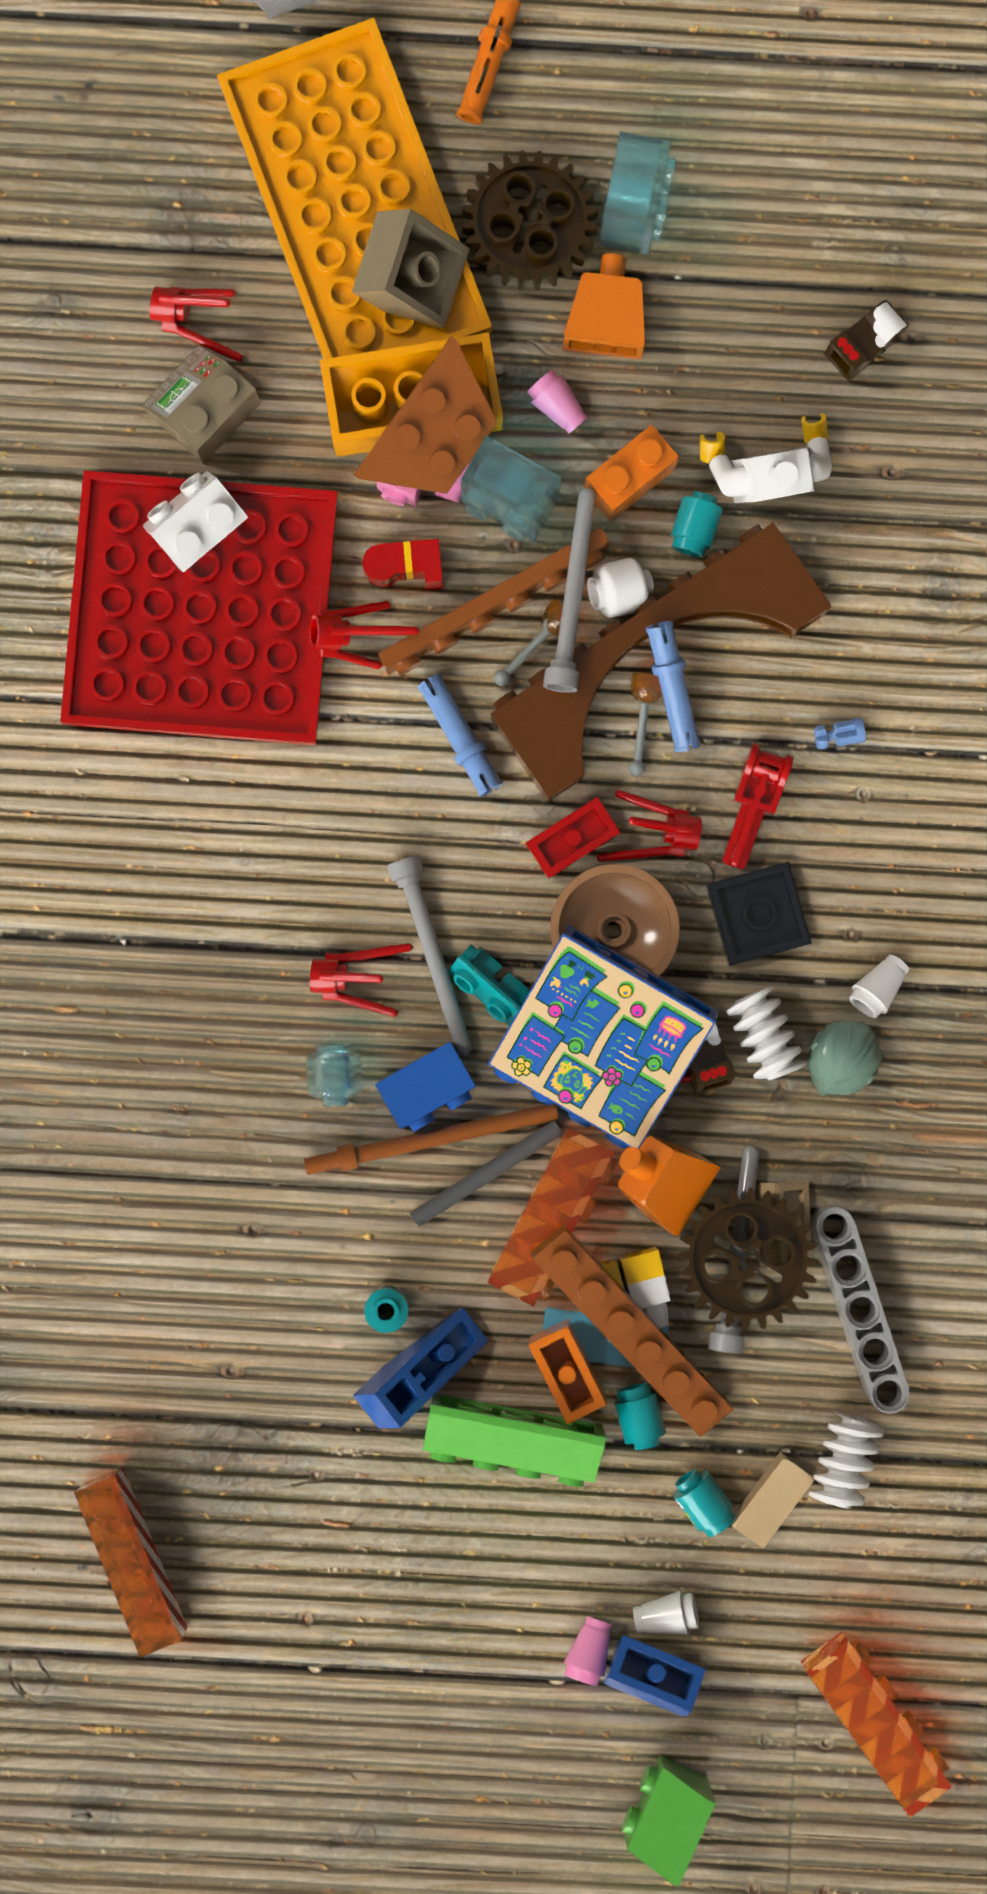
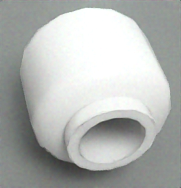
(619, 587)

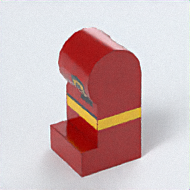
(404, 561)

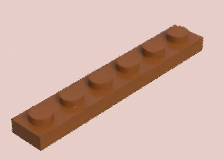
(480, 611)
(631, 1330)

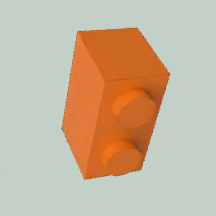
(631, 472)
(567, 1371)

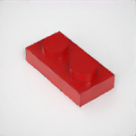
(572, 838)

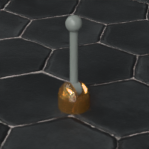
(551, 625)
(645, 690)

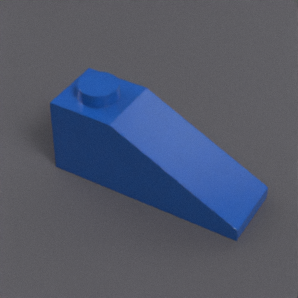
(420, 1371)

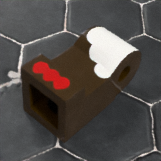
(865, 340)
(711, 1065)

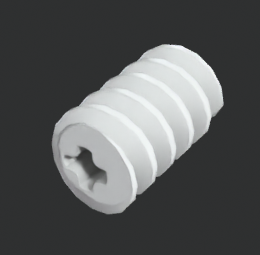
(766, 1035)
(847, 1461)

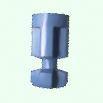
(843, 733)

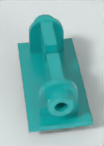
(475, 975)

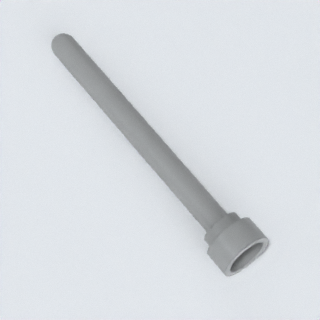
(562, 672)
(408, 875)
(725, 1338)

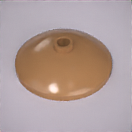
(630, 900)

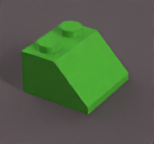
(668, 1818)

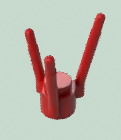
(174, 304)
(331, 632)
(678, 829)
(330, 976)

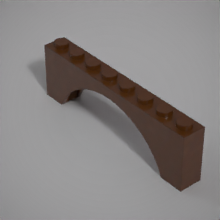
(751, 583)

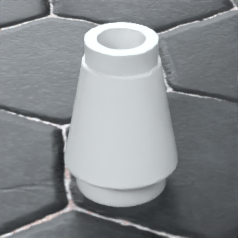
(878, 988)
(667, 1615)

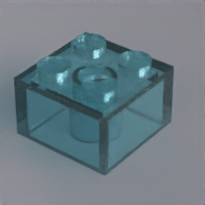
(637, 193)
(509, 490)

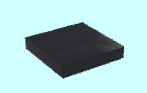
(758, 914)

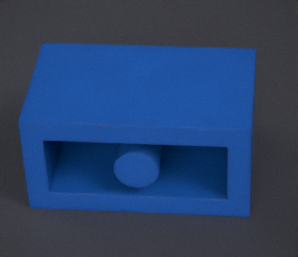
(425, 1086)
(654, 1676)

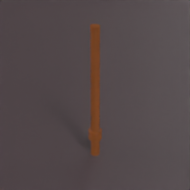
(348, 1157)

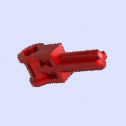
(758, 794)

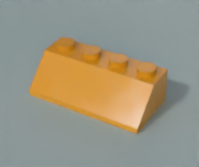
(371, 387)

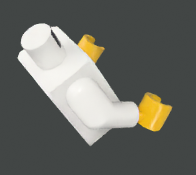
(771, 473)

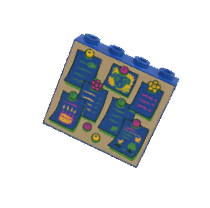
(603, 1039)

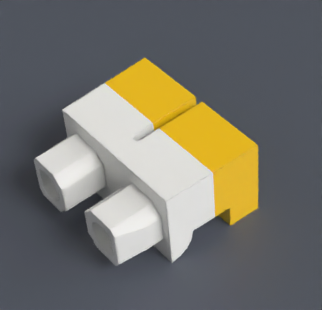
(644, 1281)

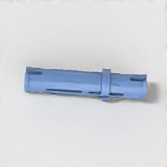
(669, 669)
(459, 734)

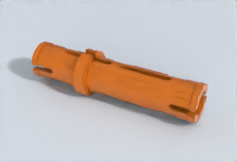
(474, 103)

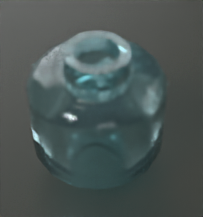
(334, 1074)

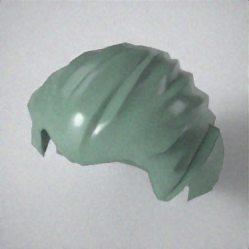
(844, 1057)

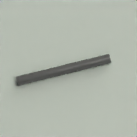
(486, 1173)

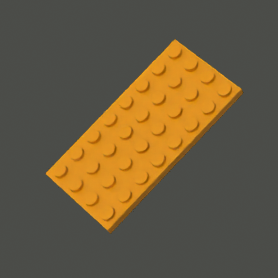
(329, 154)

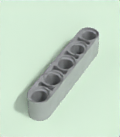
(874, 1324)

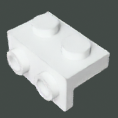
(194, 519)

